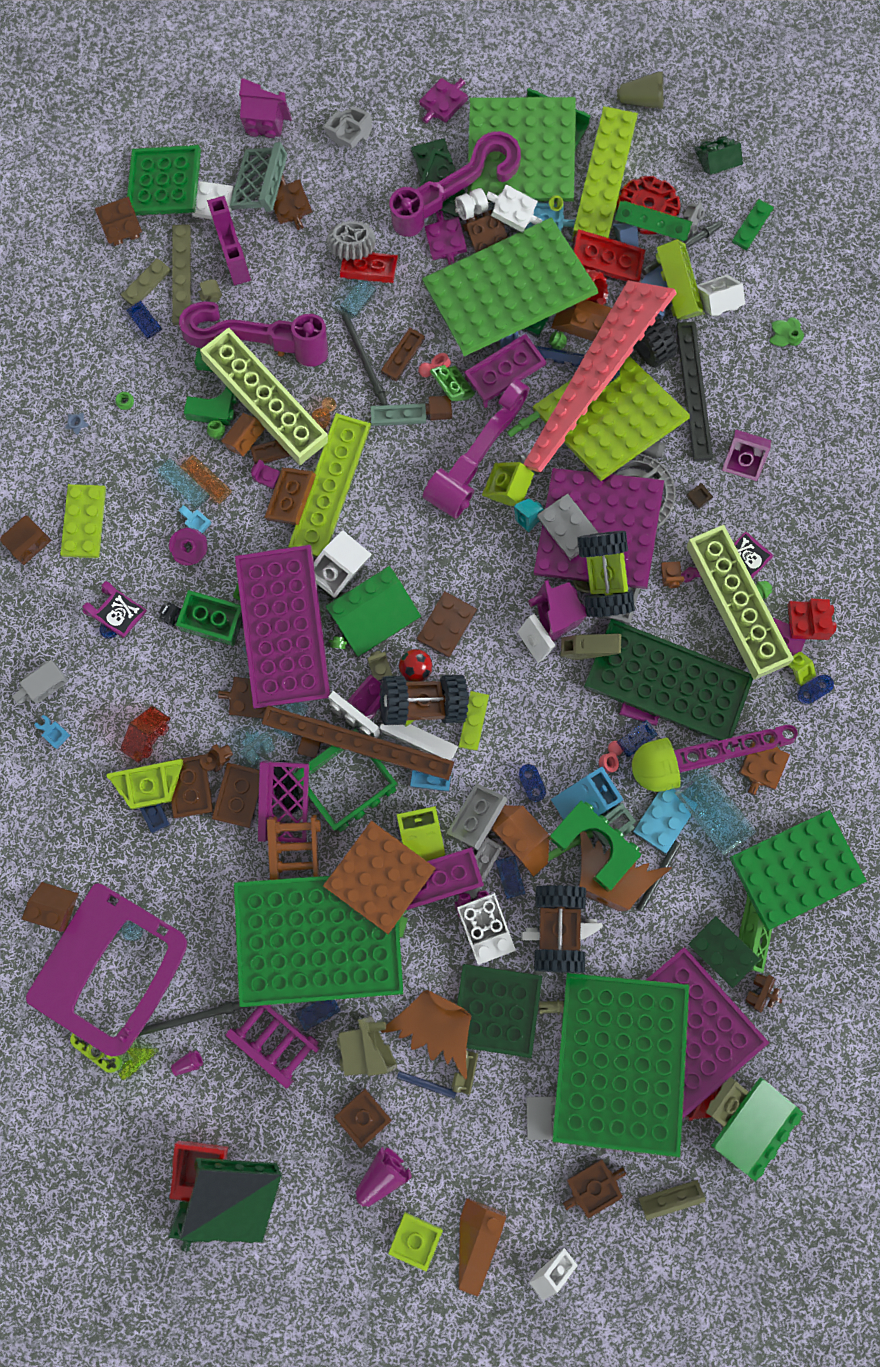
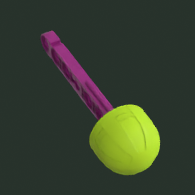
(659, 766)

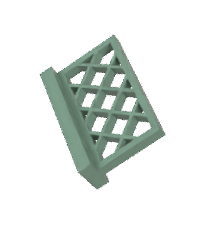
(271, 178)

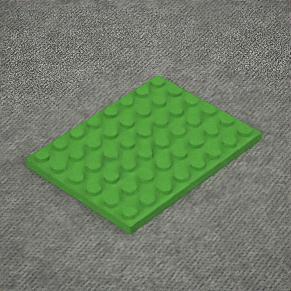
(509, 286)

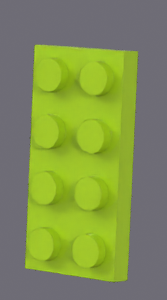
(83, 521)

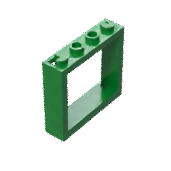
(359, 812)

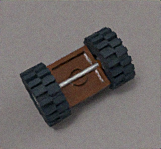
(423, 700)
(560, 929)

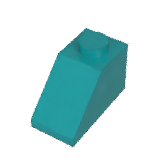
(527, 512)

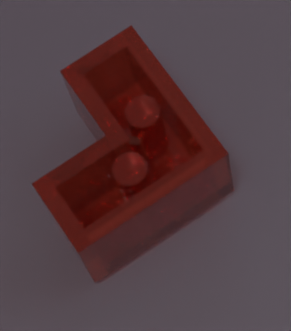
(144, 733)

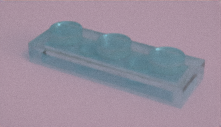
(183, 483)

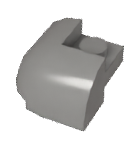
(349, 127)

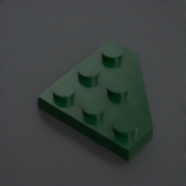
(439, 167)

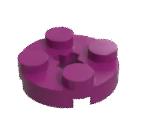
(198, 543)

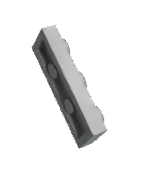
(485, 859)

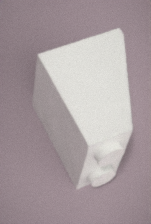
(339, 563)

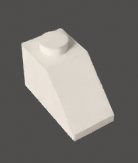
(553, 1275)

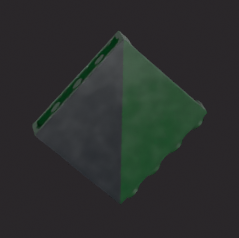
(230, 1201)

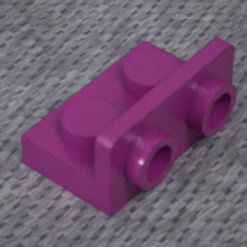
(367, 697)

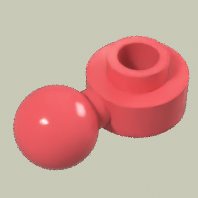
(439, 360)
(610, 758)

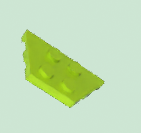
(147, 784)

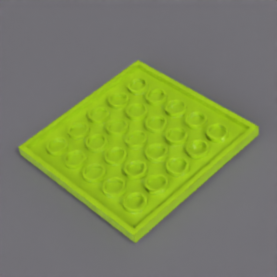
(621, 421)

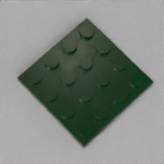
(501, 1009)

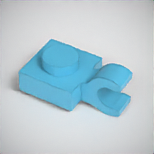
(195, 520)

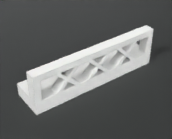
(420, 740)

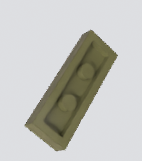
(146, 282)
(672, 1200)

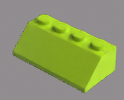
(680, 276)

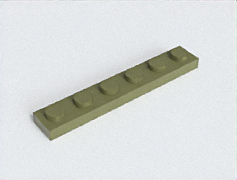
(181, 270)

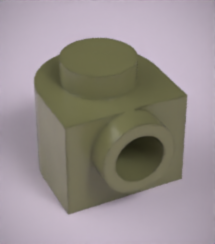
(210, 291)

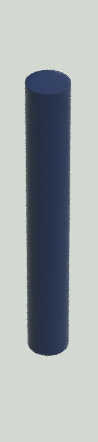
(426, 1084)

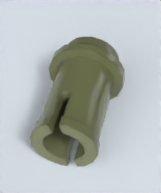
(551, 1007)

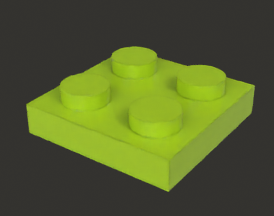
(415, 1241)

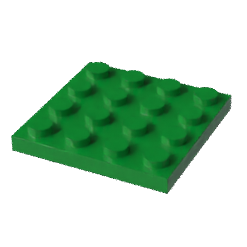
(164, 179)

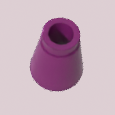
(187, 1063)

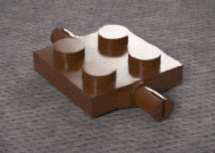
(291, 203)
(241, 699)
(594, 1188)

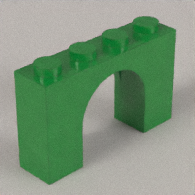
(212, 409)
(621, 855)

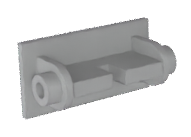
(694, 213)

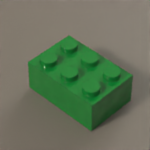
(210, 618)

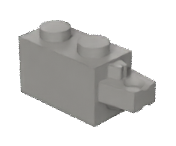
(41, 683)

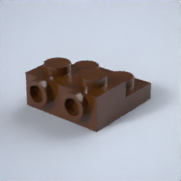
(118, 221)

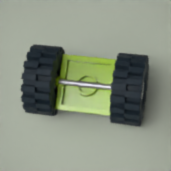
(606, 574)

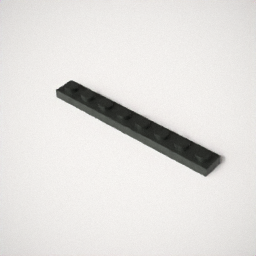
(694, 391)

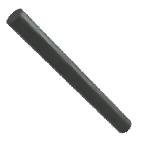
(665, 863)

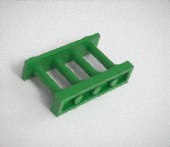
(653, 220)

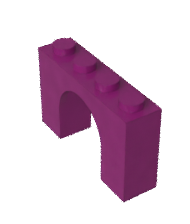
(229, 241)

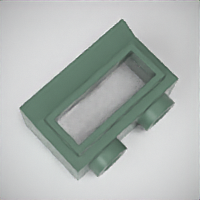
(620, 819)

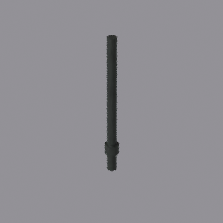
(705, 233)
(378, 389)
(227, 1008)

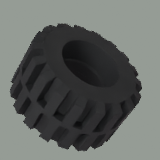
(657, 344)

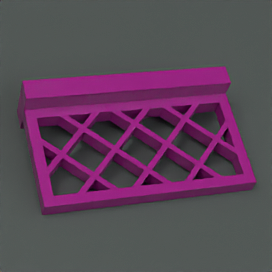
(266, 797)

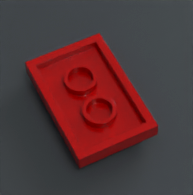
(374, 267)

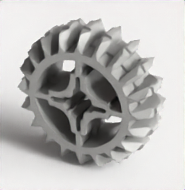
(351, 240)

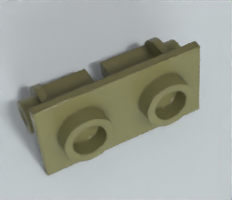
(459, 1083)

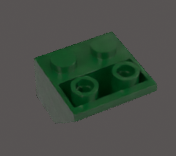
(719, 154)

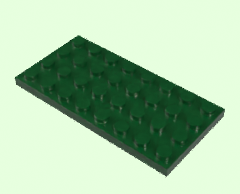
(671, 682)

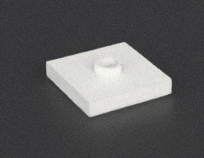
(536, 638)

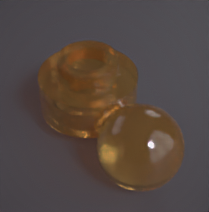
(328, 405)

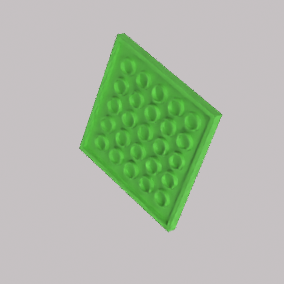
(546, 141)

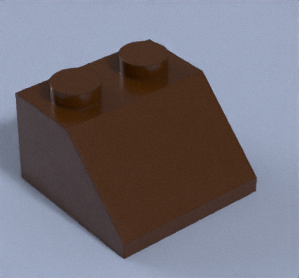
(50, 907)

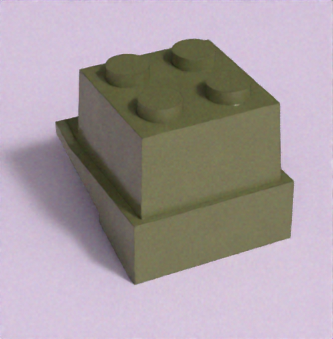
(365, 1050)

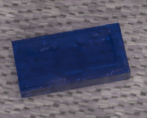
(144, 320)
(636, 738)

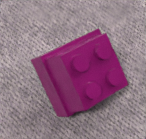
(261, 110)
(558, 609)

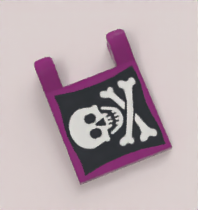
(752, 553)
(117, 612)

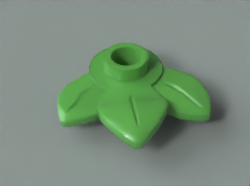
(784, 332)

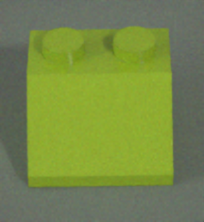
(508, 483)

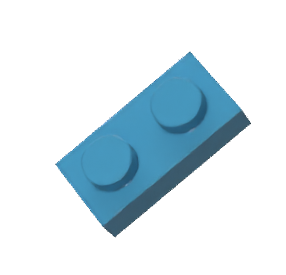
(426, 781)

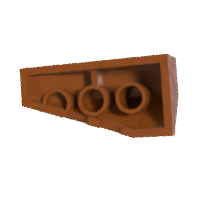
(478, 1240)

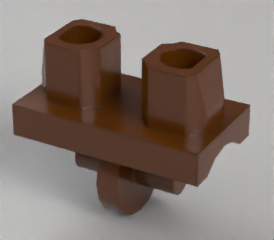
(215, 758)
(759, 1001)

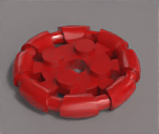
(651, 194)

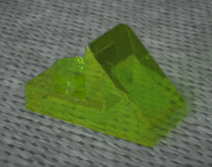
(140, 1057)

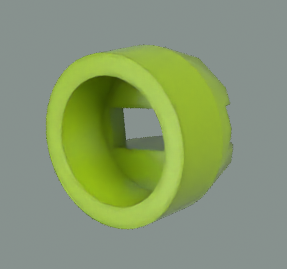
(559, 203)

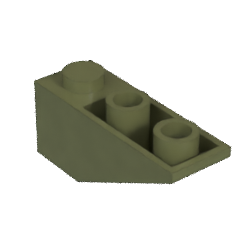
(590, 646)

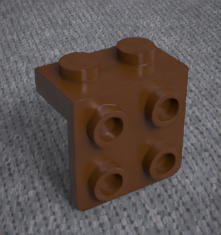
(484, 231)
(24, 540)

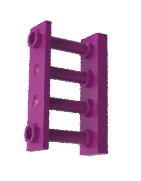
(269, 1062)

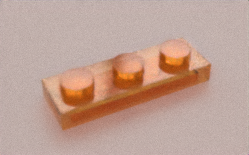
(206, 479)

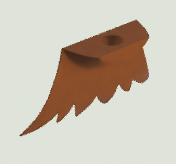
(629, 887)
(436, 1023)

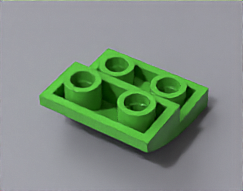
(453, 383)

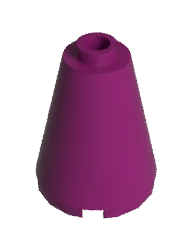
(382, 1177)

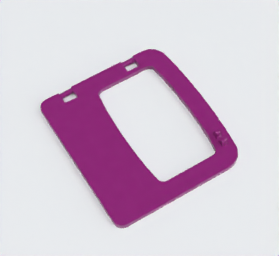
(76, 956)

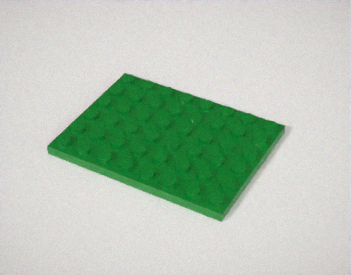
(309, 945)
(622, 1065)

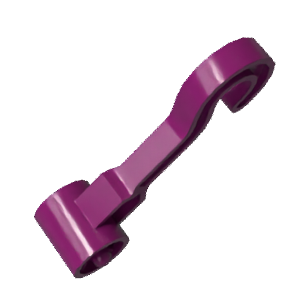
(412, 206)
(303, 336)
(451, 489)

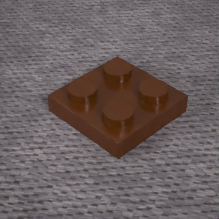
(363, 1118)

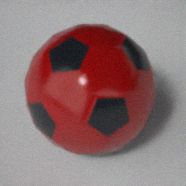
(415, 665)

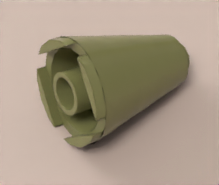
(644, 91)

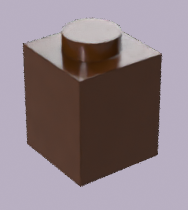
(439, 408)

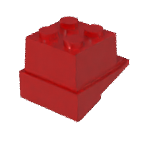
(183, 1165)

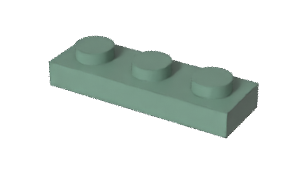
(398, 414)

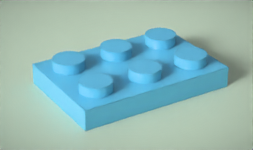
(663, 820)

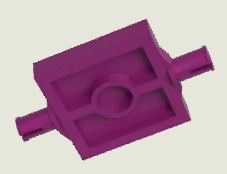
(443, 100)
(445, 238)

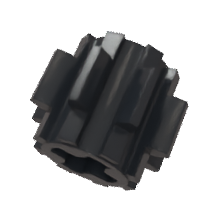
(169, 614)

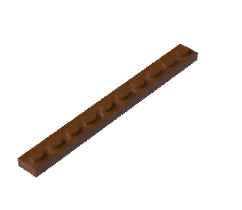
(358, 743)

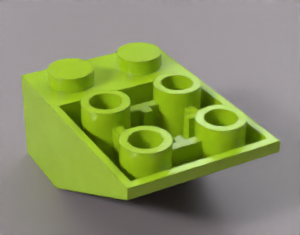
(422, 833)

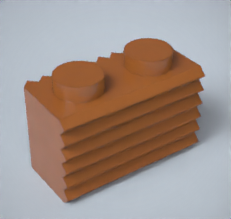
(243, 434)

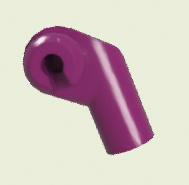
(690, 573)

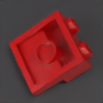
(811, 619)

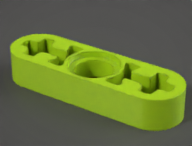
(104, 1064)

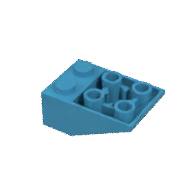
(594, 788)

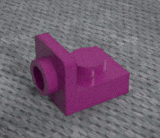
(265, 475)

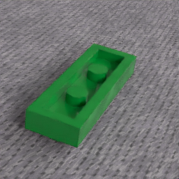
(752, 224)

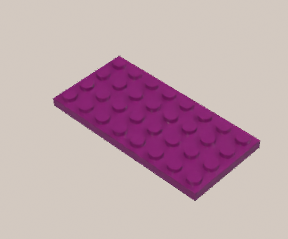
(282, 626)

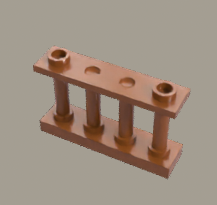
(276, 847)

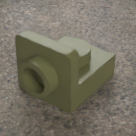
(379, 665)

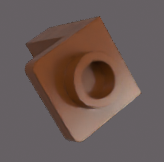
(672, 574)

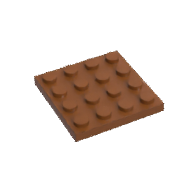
(379, 877)

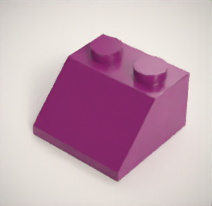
(746, 455)

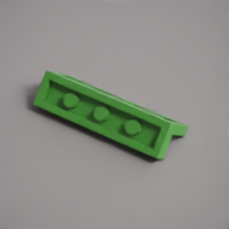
(752, 931)

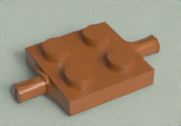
(764, 767)

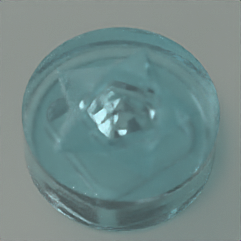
(132, 931)

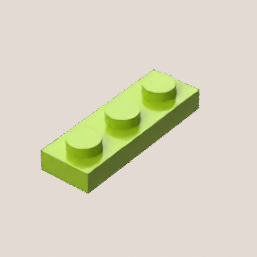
(474, 722)

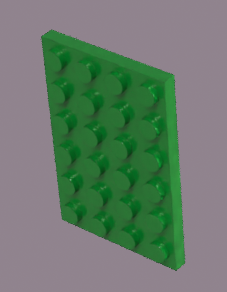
(797, 870)

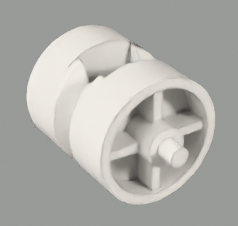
(473, 203)

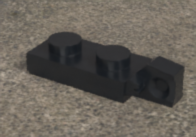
(288, 782)

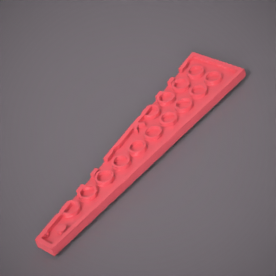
(614, 343)

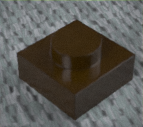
(699, 496)

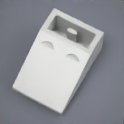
(486, 929)

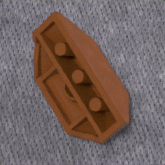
(582, 319)
(523, 837)

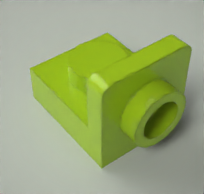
(802, 668)

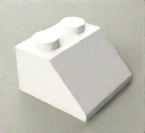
(721, 295)

